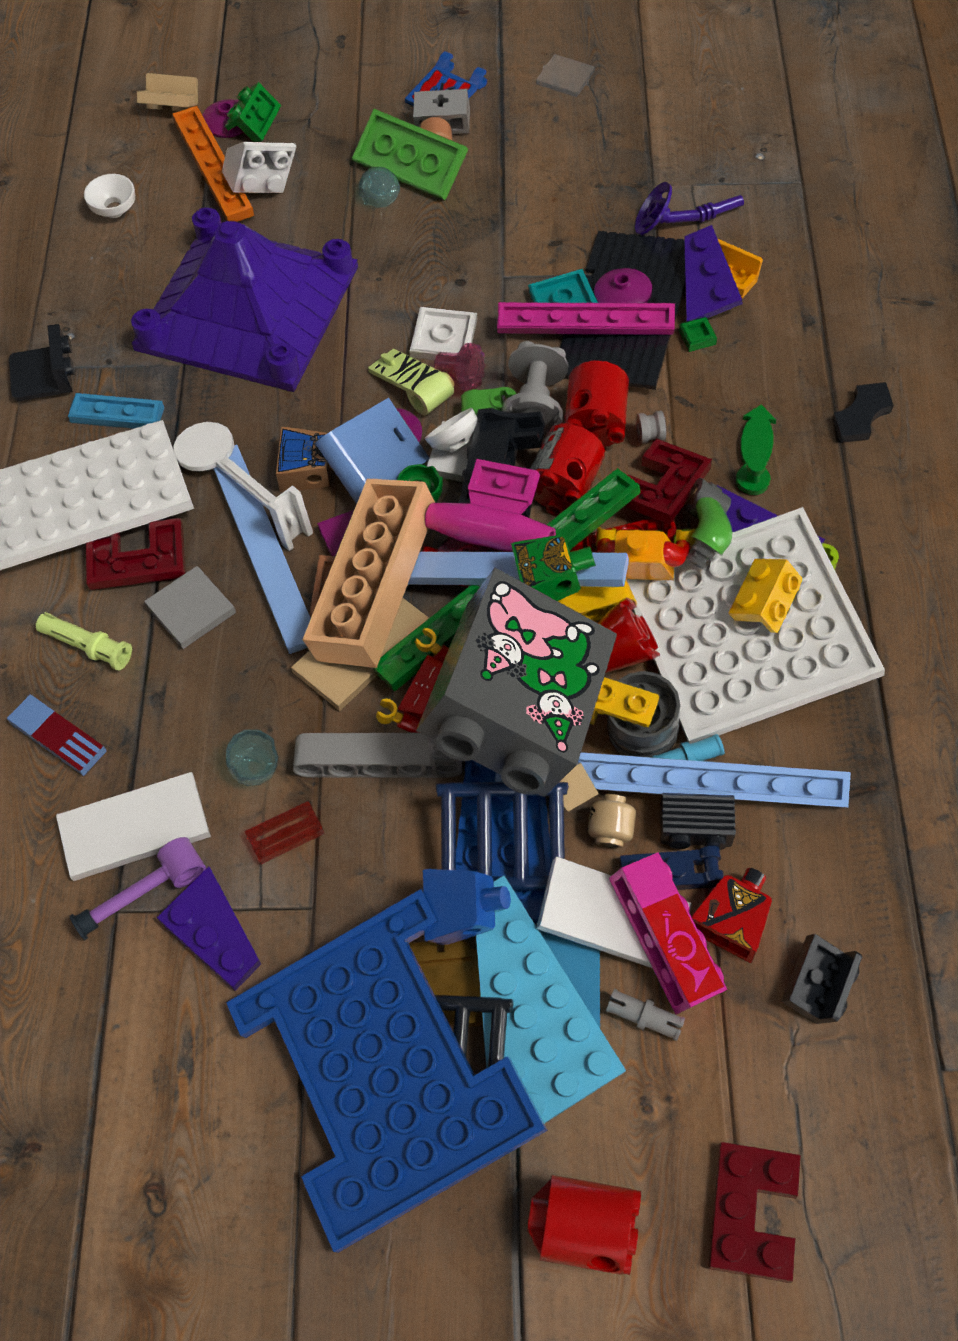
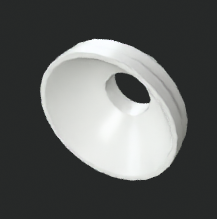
(107, 190)
(454, 432)

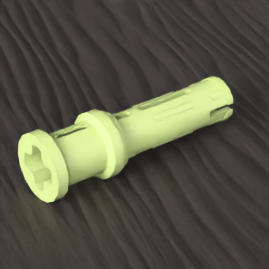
(96, 644)

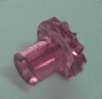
(465, 366)

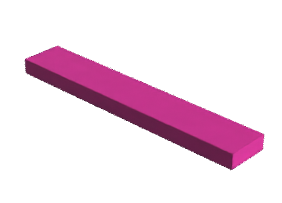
(586, 318)

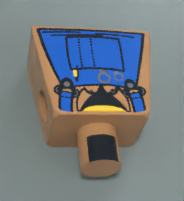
(301, 461)

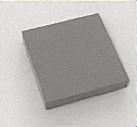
(190, 607)

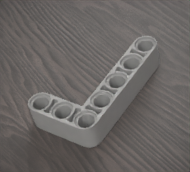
(371, 756)

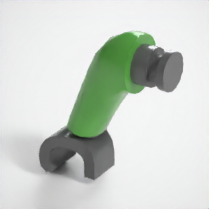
(714, 527)

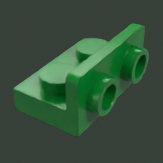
(253, 112)

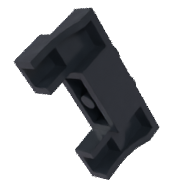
(498, 439)

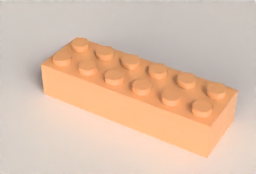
(369, 573)

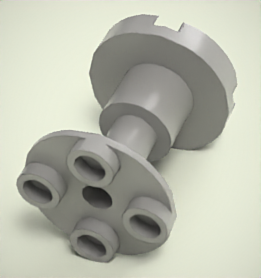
(537, 368)

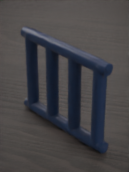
(484, 791)

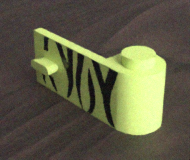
(423, 384)

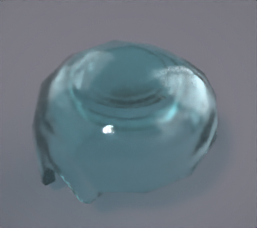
(378, 187)
(251, 757)

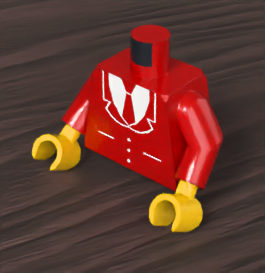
(418, 694)

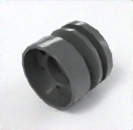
(664, 728)

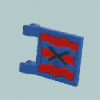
(441, 79)

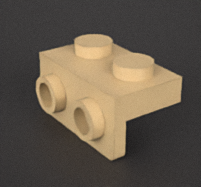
(169, 90)

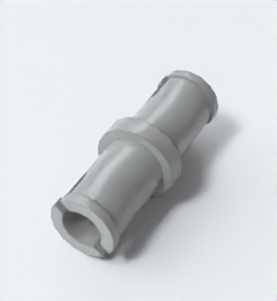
(645, 1014)

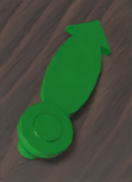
(756, 451)

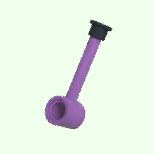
(178, 862)

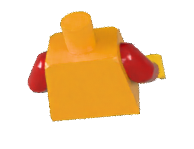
(649, 552)

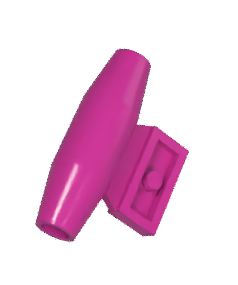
(494, 517)

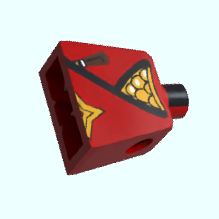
(735, 914)

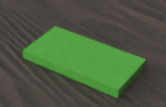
(410, 153)

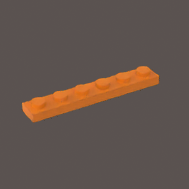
(210, 162)

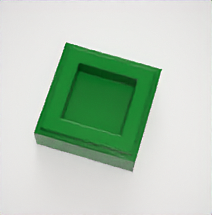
(697, 334)

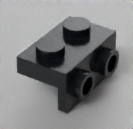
(821, 980)

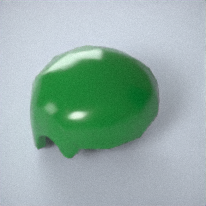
(424, 474)

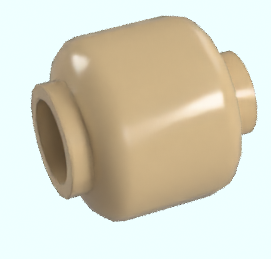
(611, 821)

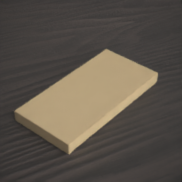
(344, 682)

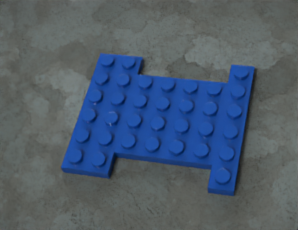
(385, 1075)

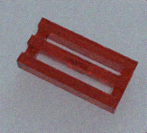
(289, 843)

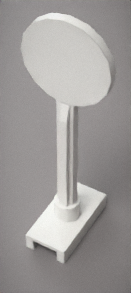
(210, 446)

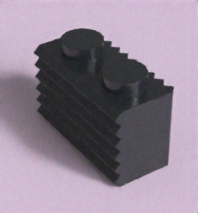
(697, 820)

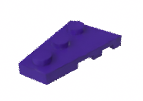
(708, 277)
(211, 930)

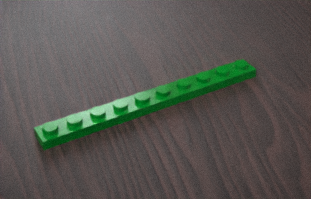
(575, 523)

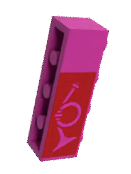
(667, 933)

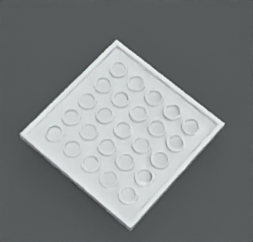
(738, 669)

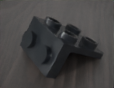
(43, 370)

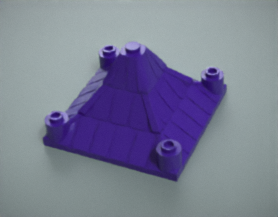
(246, 304)

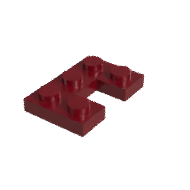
(675, 487)
(162, 561)
(734, 1242)

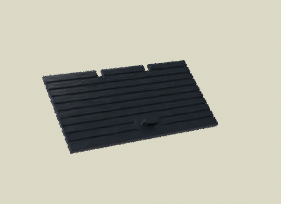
(636, 354)

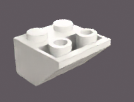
(258, 166)

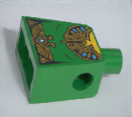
(550, 565)

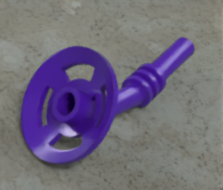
(657, 210)

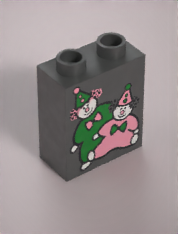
(518, 685)

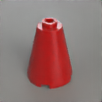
(634, 637)

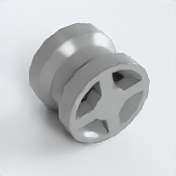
(650, 427)

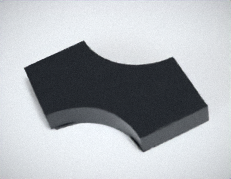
(856, 420)

